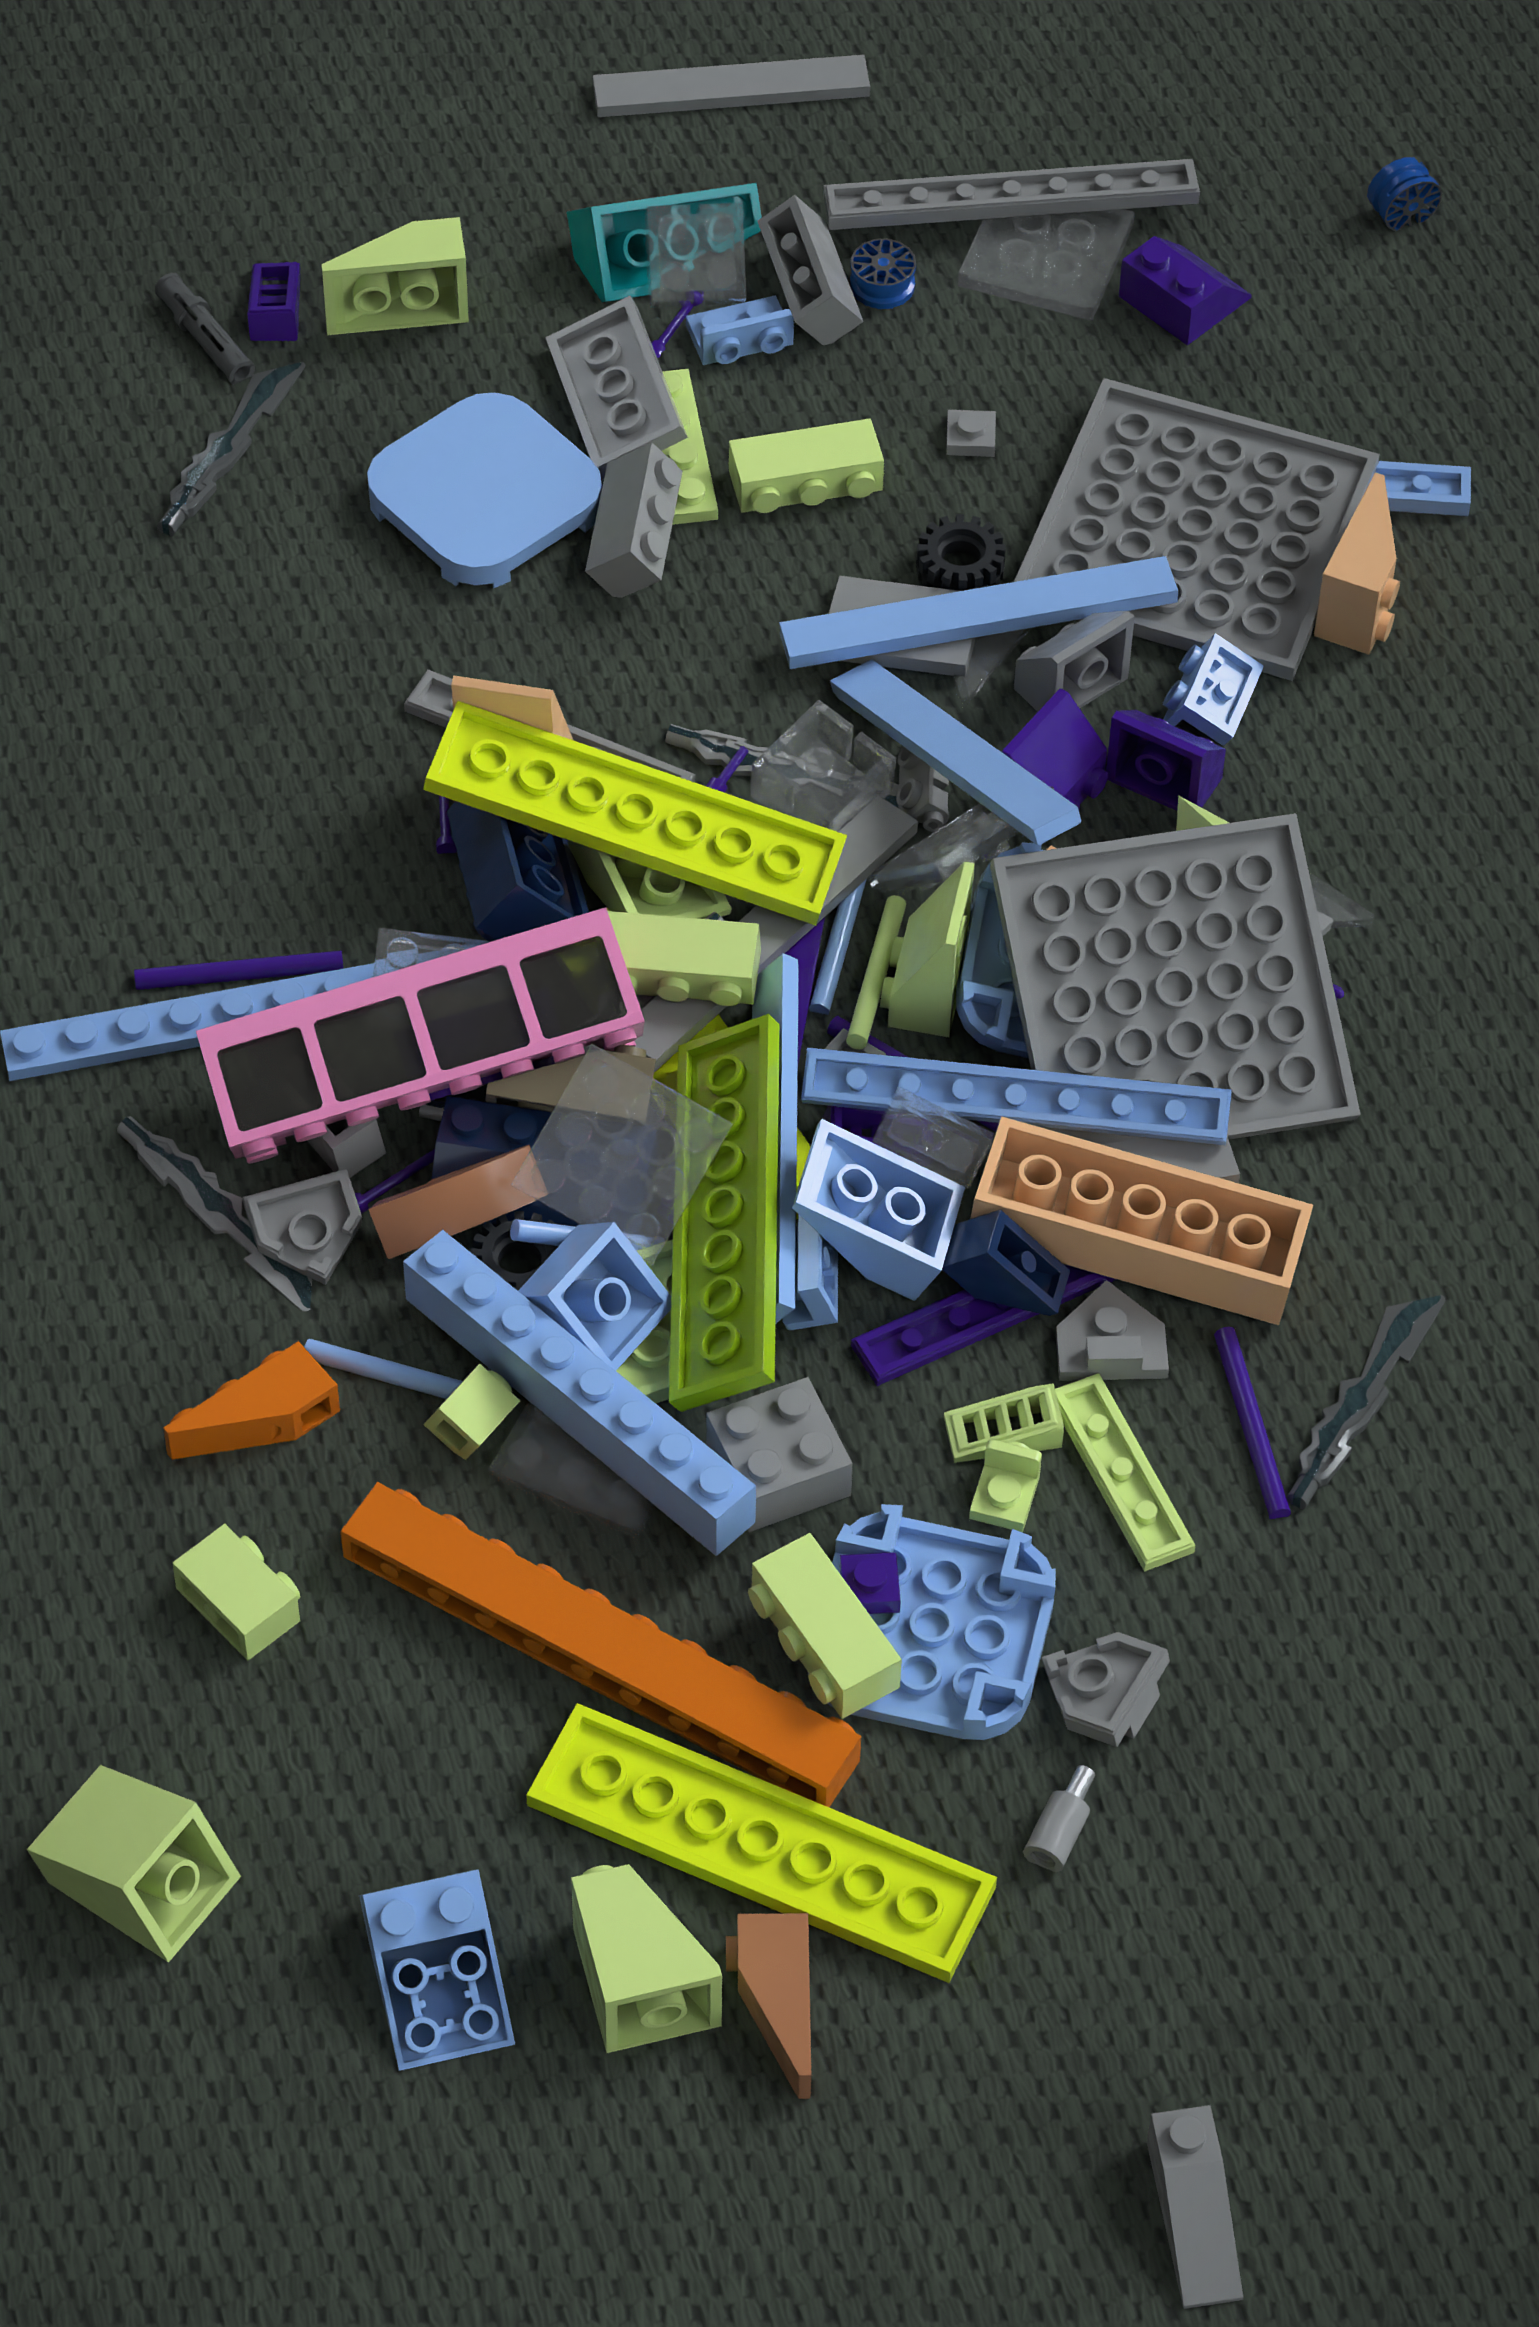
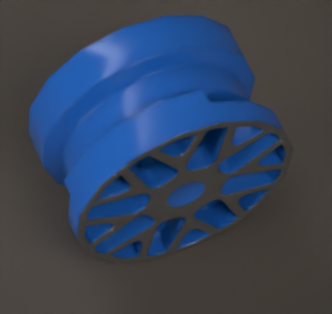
(1402, 191)
(883, 273)

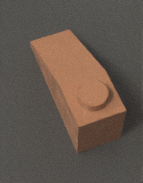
(775, 1987)

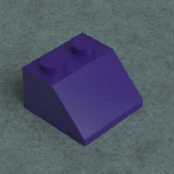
(1177, 289)
(1062, 750)
(1162, 760)

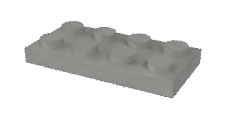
(615, 384)

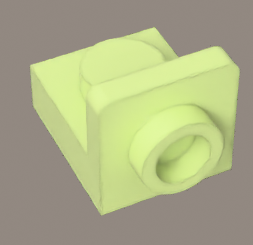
(1006, 1484)

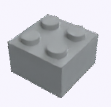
(784, 1448)

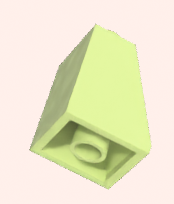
(136, 1859)
(641, 1961)

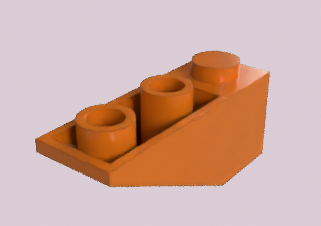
(264, 1407)

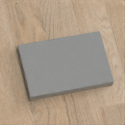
(938, 658)

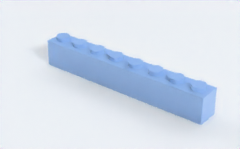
(580, 1393)

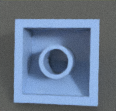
(600, 1291)

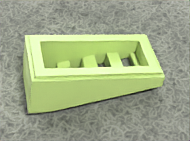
(1020, 1403)

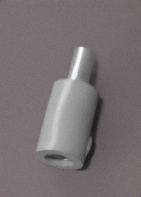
(1060, 1823)

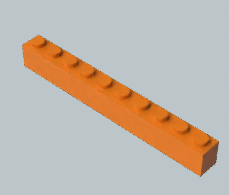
(601, 1645)

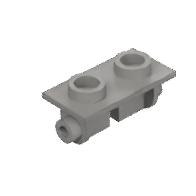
(921, 791)

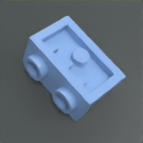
(741, 330)
(1213, 689)
(815, 1280)

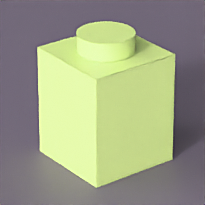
(472, 1411)

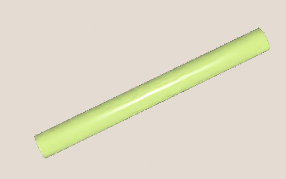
(876, 973)

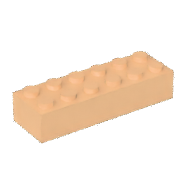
(1146, 1219)

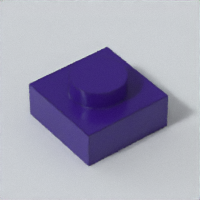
(873, 1580)

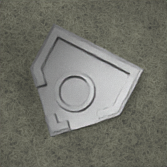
(306, 1223)
(1111, 1338)
(1107, 1686)

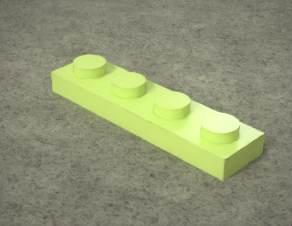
(696, 492)

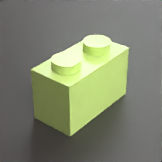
(237, 1590)

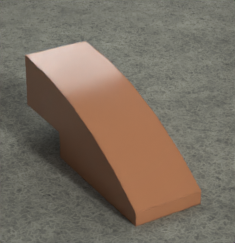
(450, 1203)

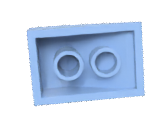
(878, 1209)

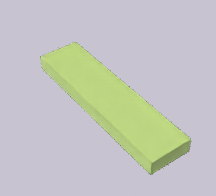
(1123, 1473)

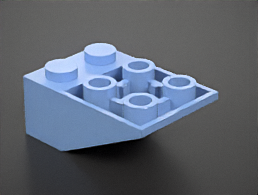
(437, 1969)

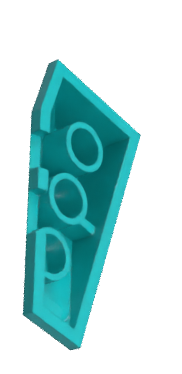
(612, 237)

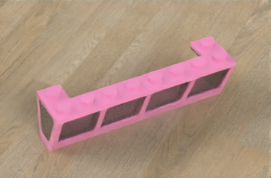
(420, 1033)

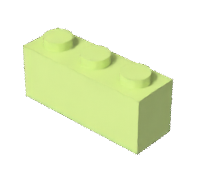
(806, 466)
(689, 957)
(824, 1626)

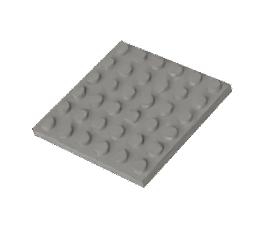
(1226, 499)
(1181, 968)

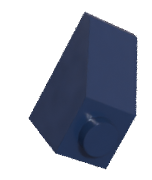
(1005, 1265)

